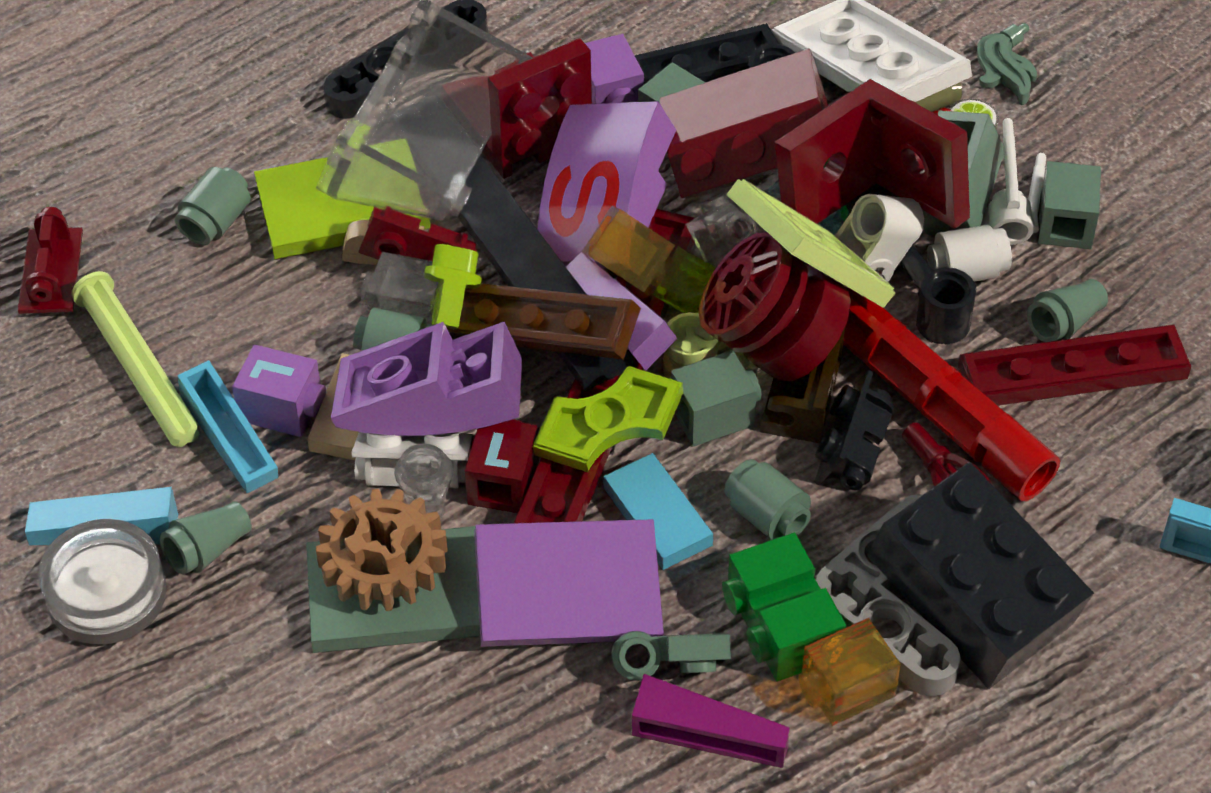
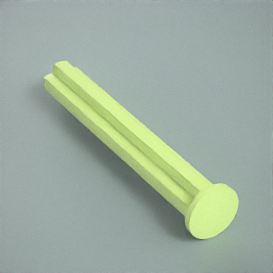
(97, 296)

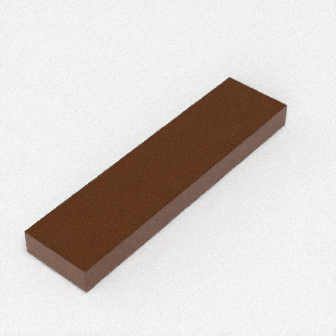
(551, 319)

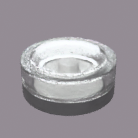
(102, 581)

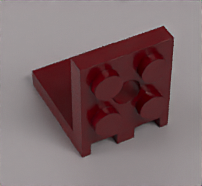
(532, 101)
(872, 141)

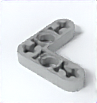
(874, 599)

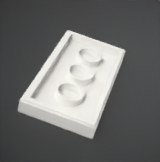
(862, 43)

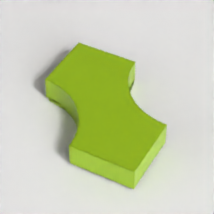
(584, 428)

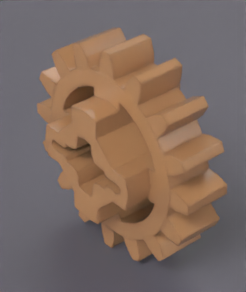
(382, 549)

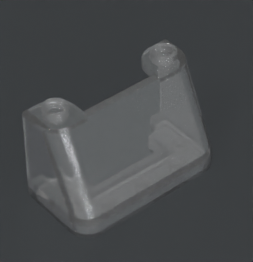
(421, 119)

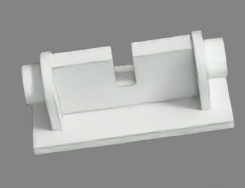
(379, 454)

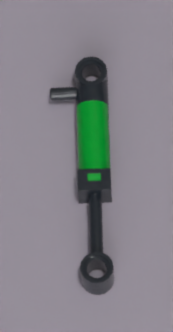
(943, 293)

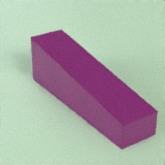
(704, 724)

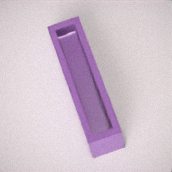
(651, 333)

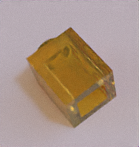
(630, 249)
(849, 672)

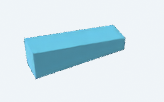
(226, 426)
(147, 509)

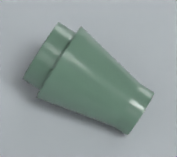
(1064, 310)
(202, 537)

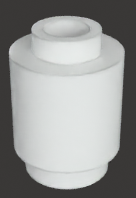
(974, 250)

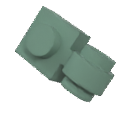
(693, 651)

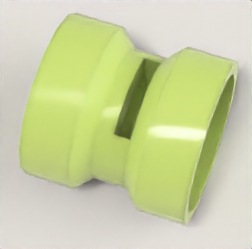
(692, 343)

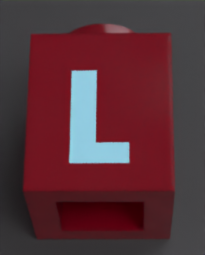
(501, 465)

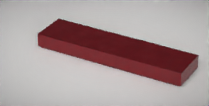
(1077, 365)

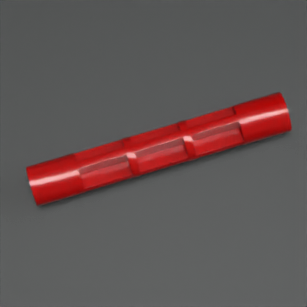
(949, 400)

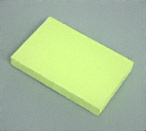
(811, 242)

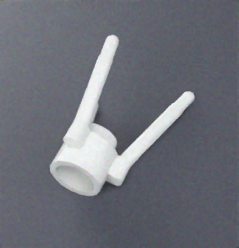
(1009, 206)

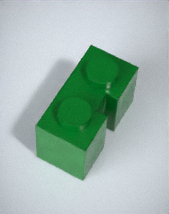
(780, 603)

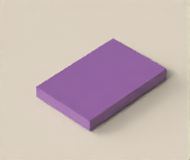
(566, 582)

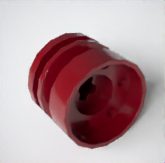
(774, 308)

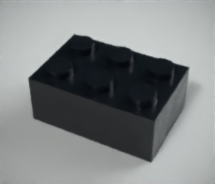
(979, 574)

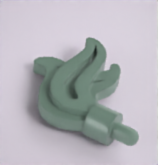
(1004, 65)

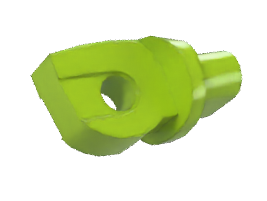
(454, 271)

